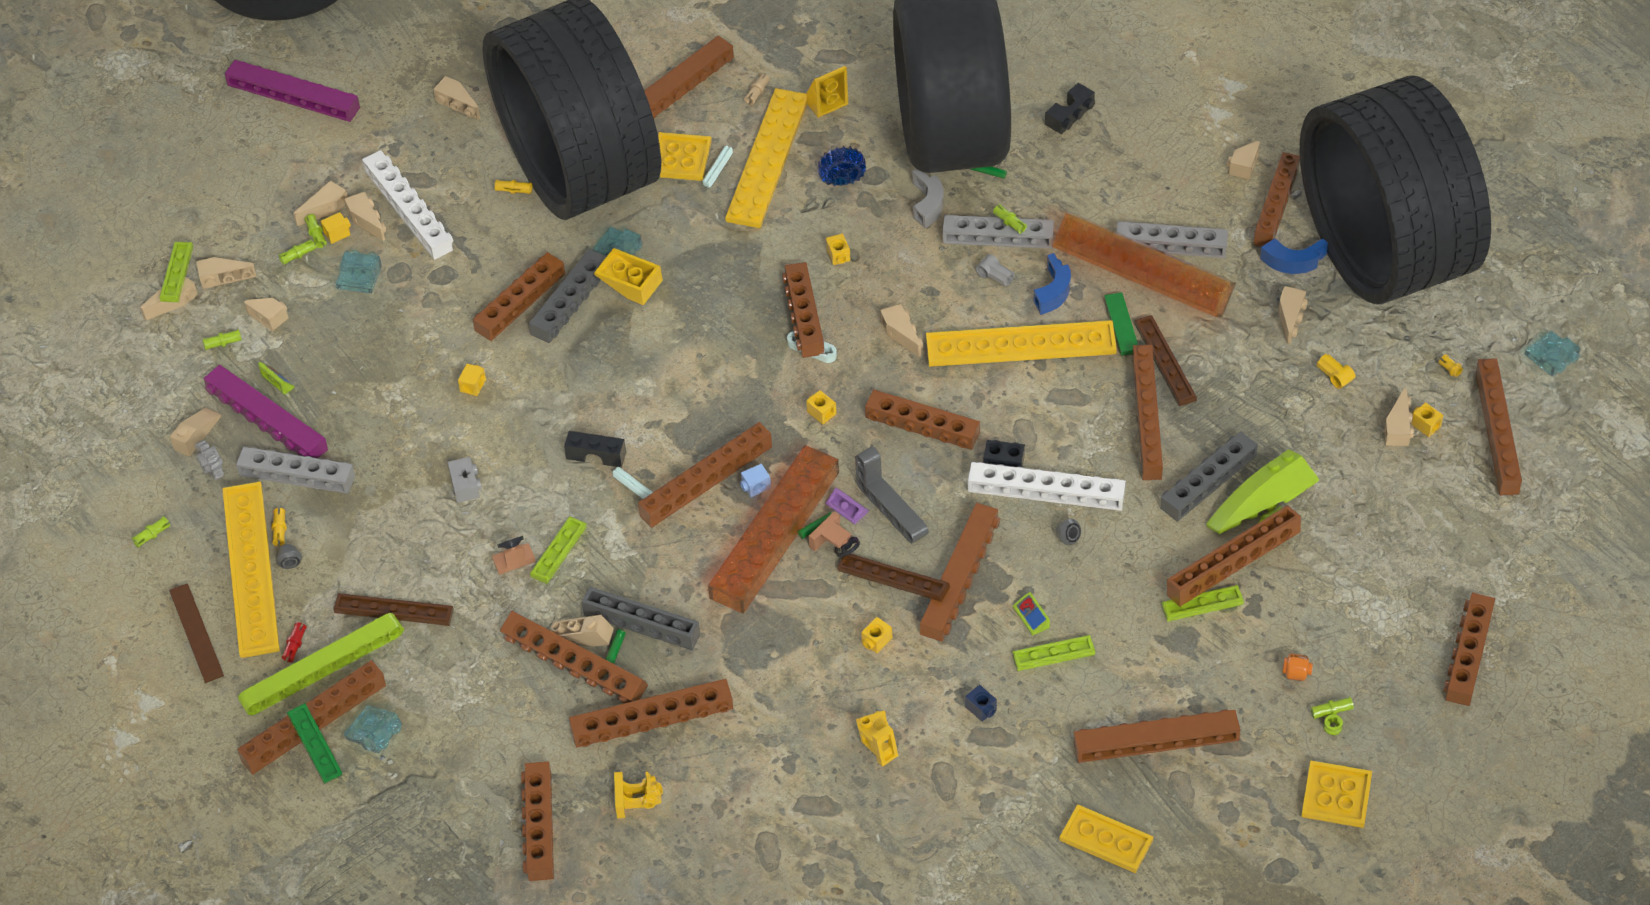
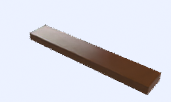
(1165, 361)
(894, 577)
(402, 609)
(196, 633)

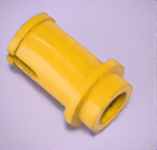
(1454, 368)

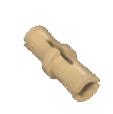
(757, 89)

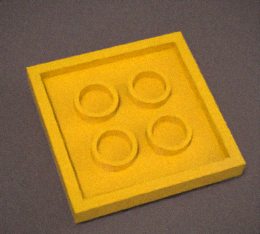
(684, 155)
(1337, 794)

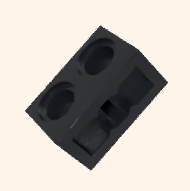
(1004, 453)

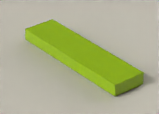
(176, 272)
(558, 550)
(1204, 603)
(1053, 653)

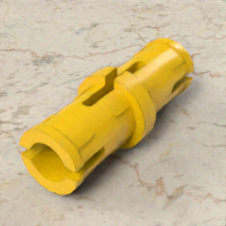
(513, 186)
(278, 527)

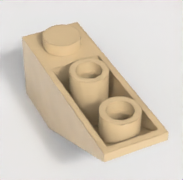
(453, 94)
(322, 204)
(362, 214)
(222, 271)
(1290, 310)
(898, 327)
(1398, 422)
(584, 631)

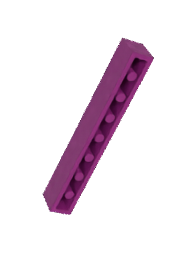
(292, 90)
(264, 413)

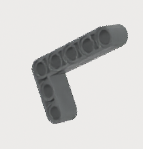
(885, 498)

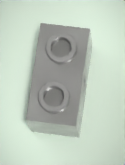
(464, 480)

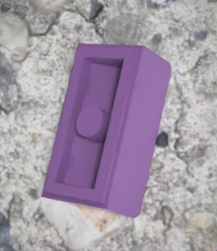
(846, 506)

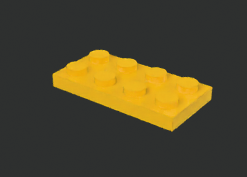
(1106, 838)

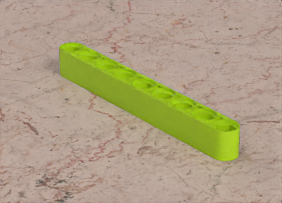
(320, 664)

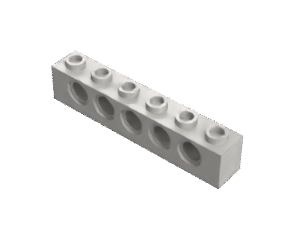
(993, 232)
(1178, 239)
(295, 470)

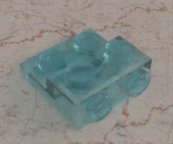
(625, 241)
(358, 271)
(1553, 353)
(374, 728)

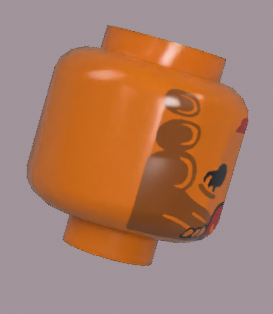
(1297, 667)

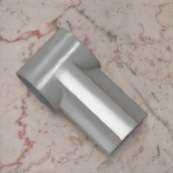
(992, 268)

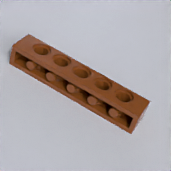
(1277, 199)
(518, 296)
(804, 310)
(922, 419)
(1458, 691)
(542, 867)

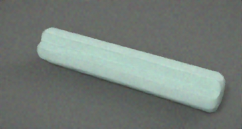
(717, 166)
(631, 483)

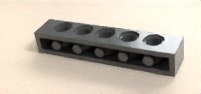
(567, 298)
(1208, 476)
(642, 618)

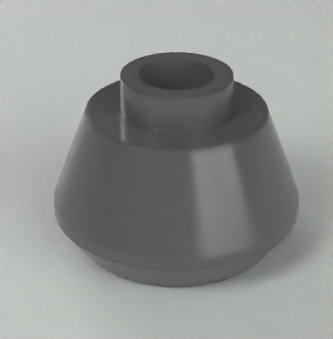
(1068, 531)
(288, 557)

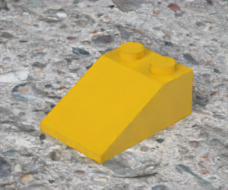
(828, 92)
(630, 275)

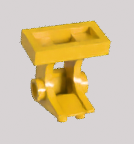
(874, 732)
(625, 791)

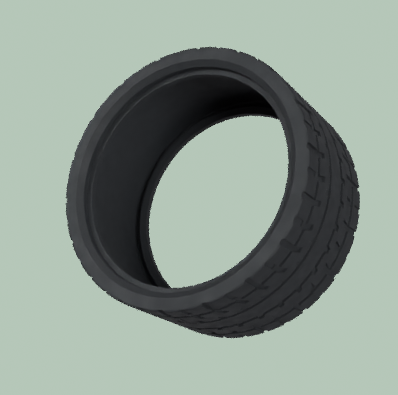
(572, 107)
(1395, 189)

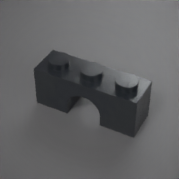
(1062, 117)
(609, 449)

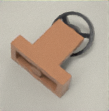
(835, 534)
(514, 557)

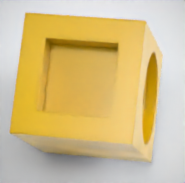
(838, 249)
(472, 379)
(821, 407)
(1426, 419)
(876, 628)

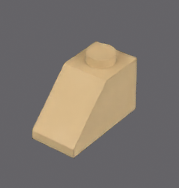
(1244, 160)
(267, 312)

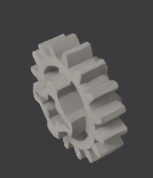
(209, 460)

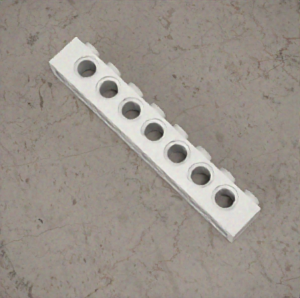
(408, 205)
(1046, 486)

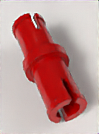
(294, 642)

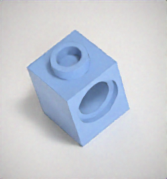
(755, 480)

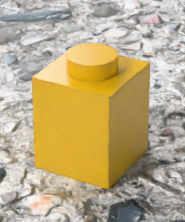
(336, 227)

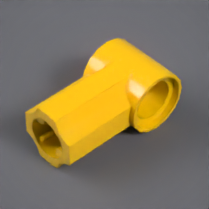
(1338, 374)

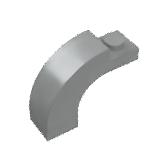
(931, 206)

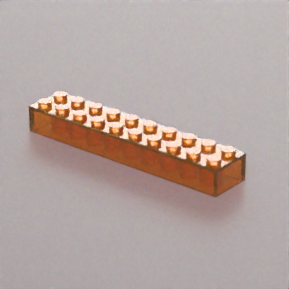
(1144, 264)
(773, 529)

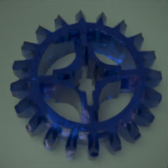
(841, 166)

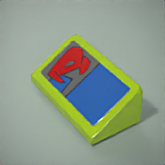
(275, 378)
(1032, 614)

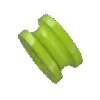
(1337, 728)

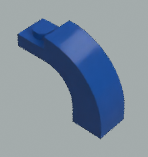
(1293, 261)
(1055, 294)

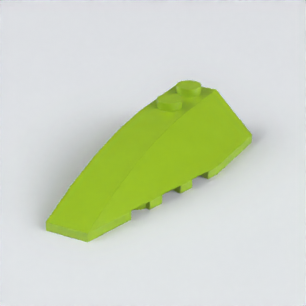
(1273, 483)

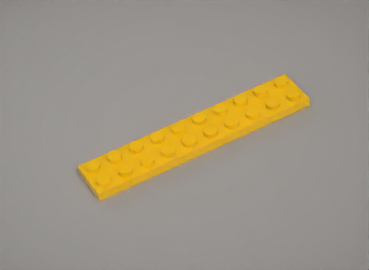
(767, 158)
(1020, 343)
(251, 570)

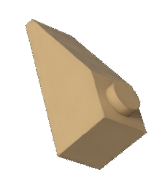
(154, 307)
(193, 430)

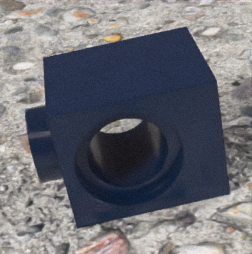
(981, 696)

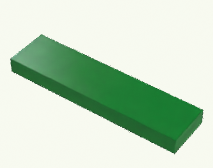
(1122, 323)
(314, 743)

